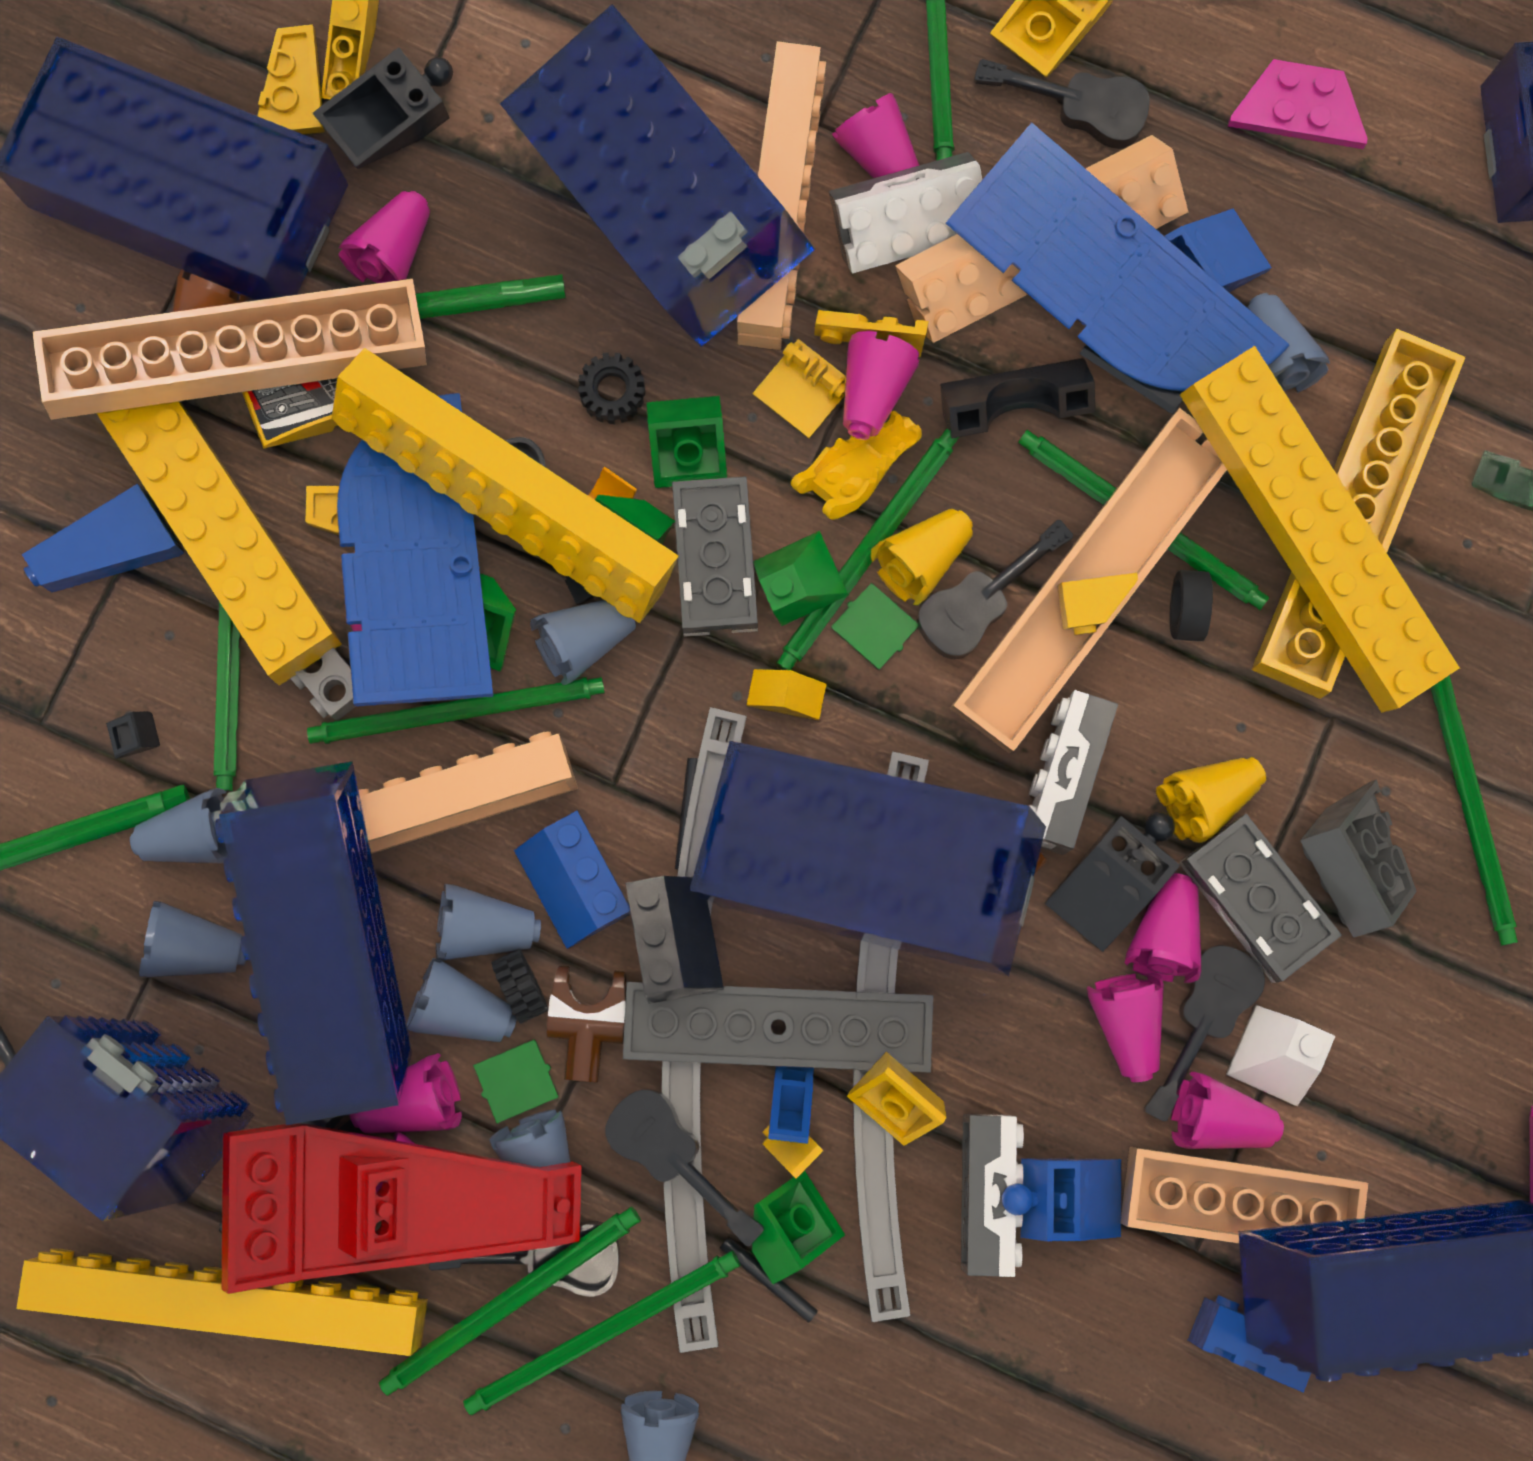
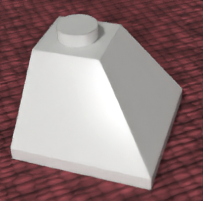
(1280, 1055)

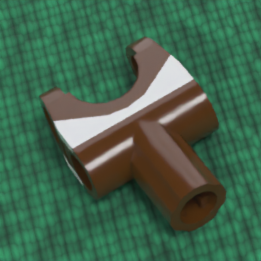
(585, 1024)

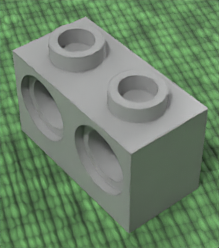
(332, 673)

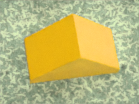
(786, 693)

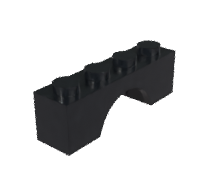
(1057, 387)

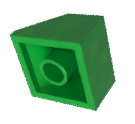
(686, 440)

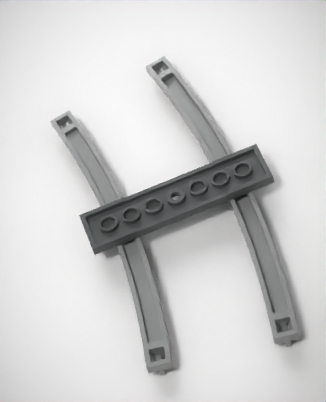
(820, 1032)

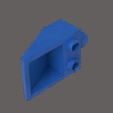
(1222, 249)
(1067, 1199)

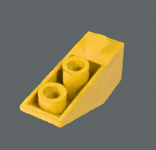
(348, 43)

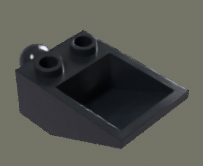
(382, 110)
(1108, 884)

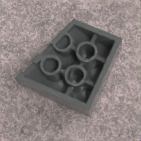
(1359, 862)

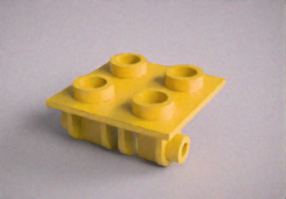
(802, 388)

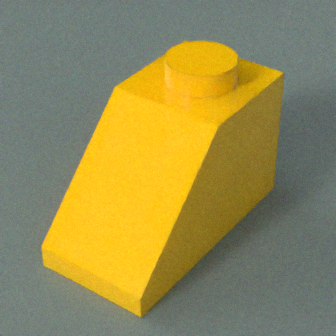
(1092, 600)
(792, 1155)

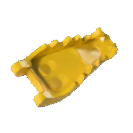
(854, 467)

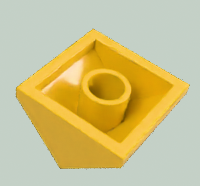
(898, 1100)

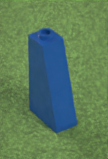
(103, 543)

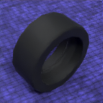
(1191, 605)

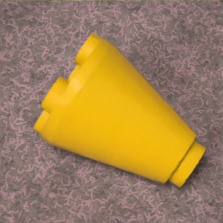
(1209, 795)

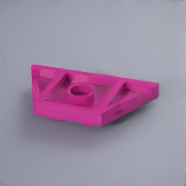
(1303, 105)

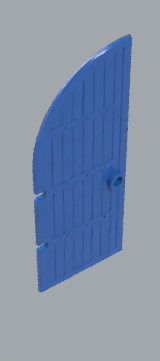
(1107, 267)
(410, 586)

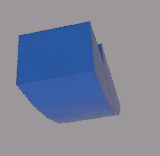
(791, 1104)

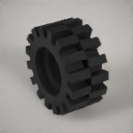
(607, 367)
(519, 986)

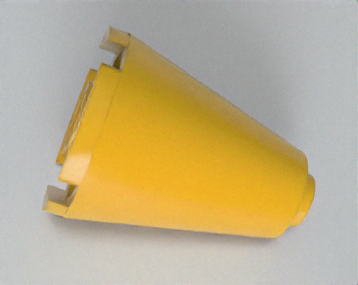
(922, 554)

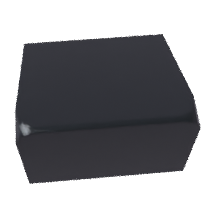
(133, 734)

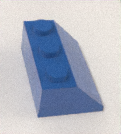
(572, 880)

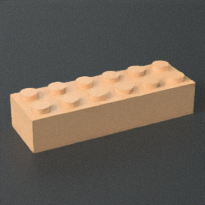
(1225, 1197)

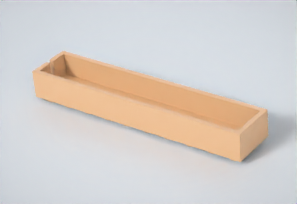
(1121, 539)

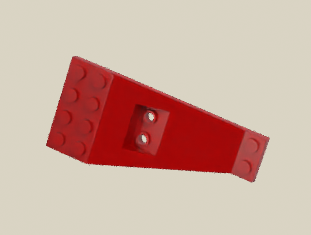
(308, 1205)

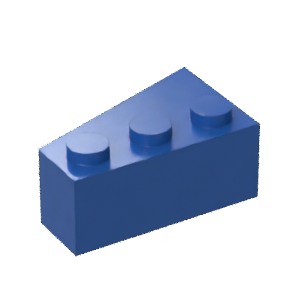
(1222, 1331)

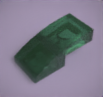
(1505, 480)

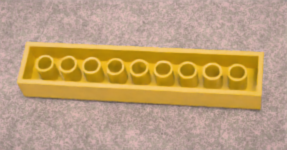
(1379, 473)
(502, 485)
(1319, 531)
(223, 537)
(194, 1301)

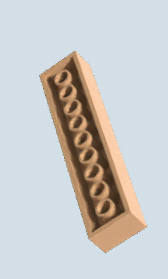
(225, 348)

